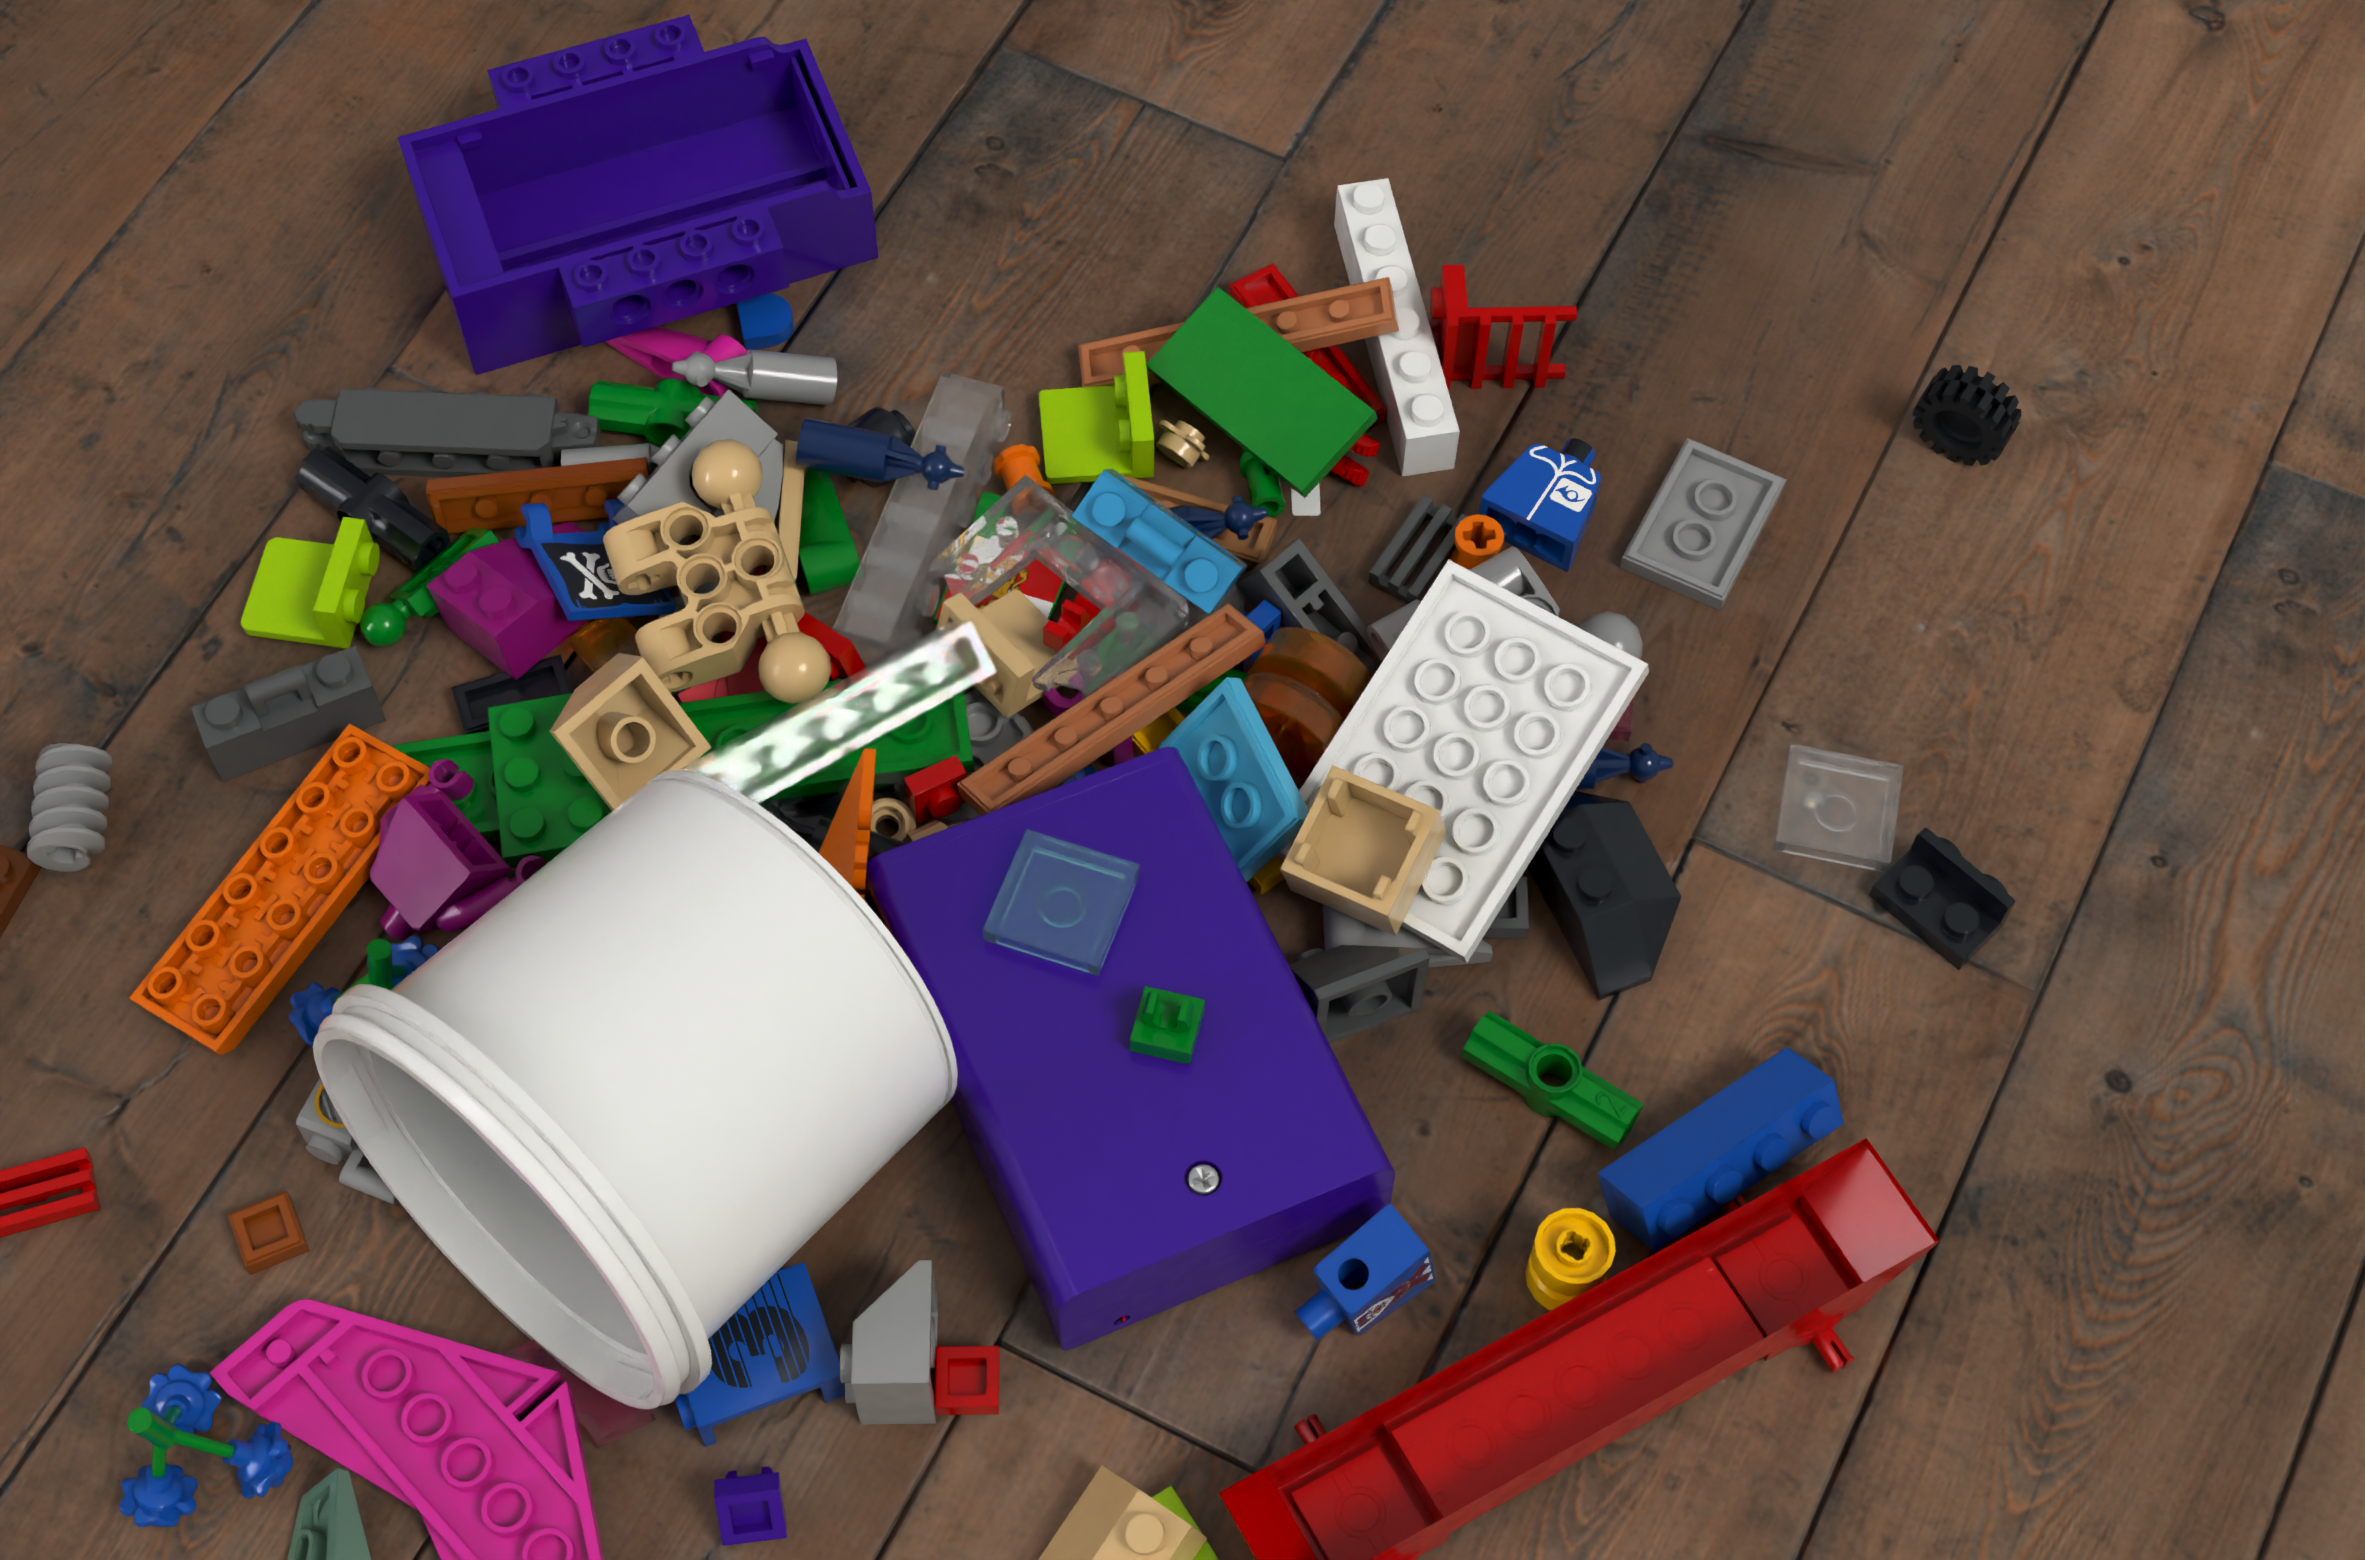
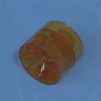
(1304, 693)

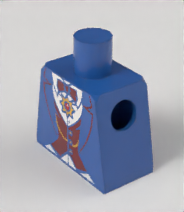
(1383, 1257)

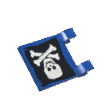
(581, 570)

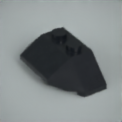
(1606, 891)

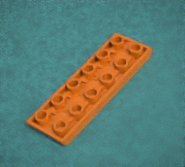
(280, 894)

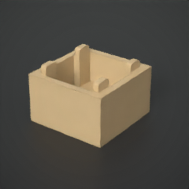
(1364, 850)

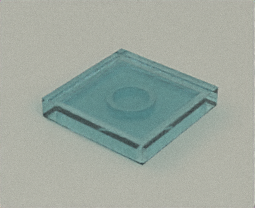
(1061, 902)

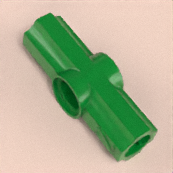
(648, 410)
(1584, 1099)

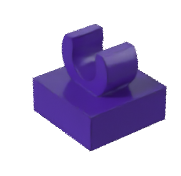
(750, 1507)

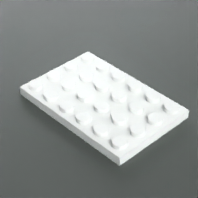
(1493, 725)

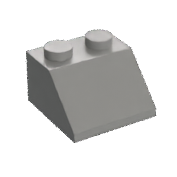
(894, 1353)

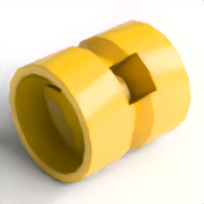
(1569, 1256)

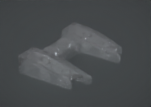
(1031, 524)

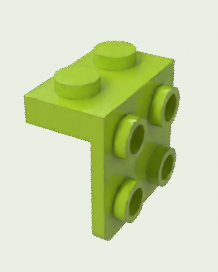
(313, 588)

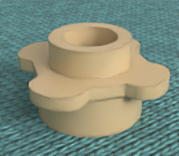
(1182, 443)

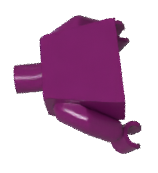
(437, 862)

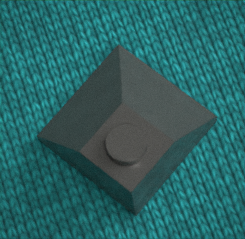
(1361, 985)

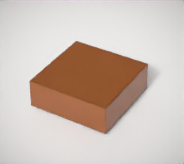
(268, 1232)

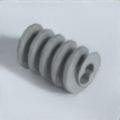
(69, 806)

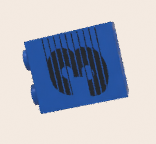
(765, 1355)

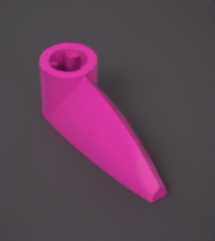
(661, 347)

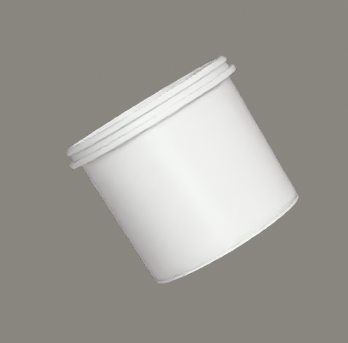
(643, 1080)

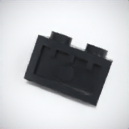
(1943, 898)

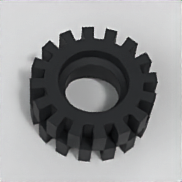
(1967, 415)

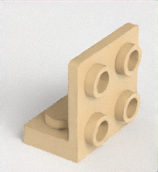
(1014, 641)

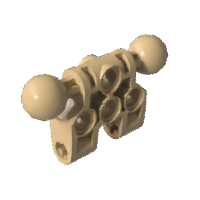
(679, 646)

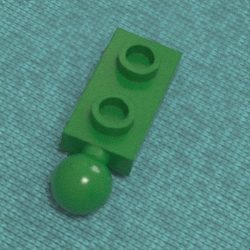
(386, 623)

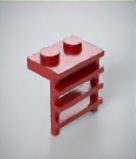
(1464, 334)

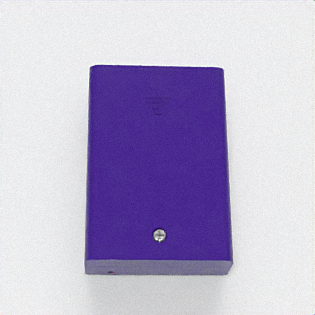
(1113, 1165)

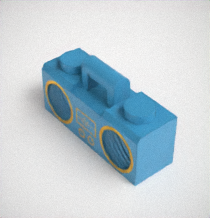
(1159, 540)

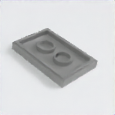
(1703, 524)

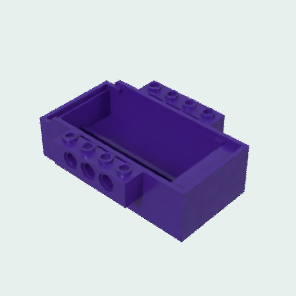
(636, 189)

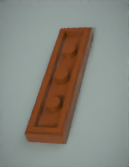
(496, 498)

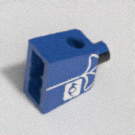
(1546, 501)

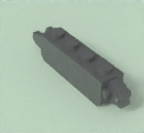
(443, 432)

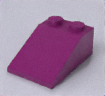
(504, 604)

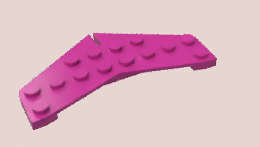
(428, 1428)

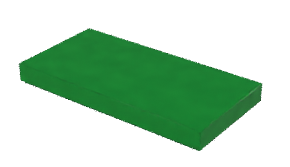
(1261, 392)

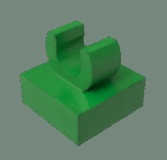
(1167, 1025)

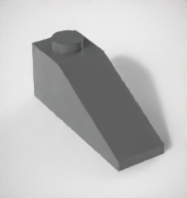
(1308, 599)

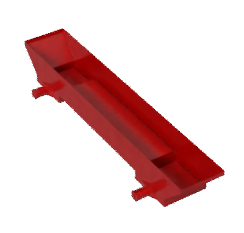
(1590, 1370)

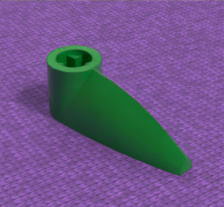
(825, 541)

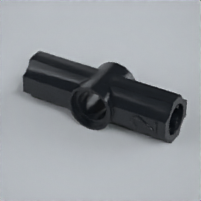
(377, 500)

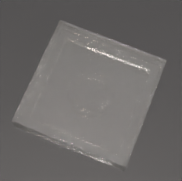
(1838, 808)

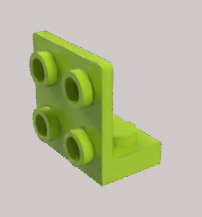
(1099, 427)

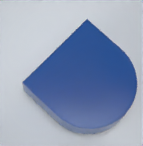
(765, 321)

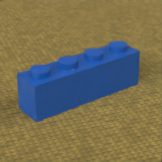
(1720, 1148)

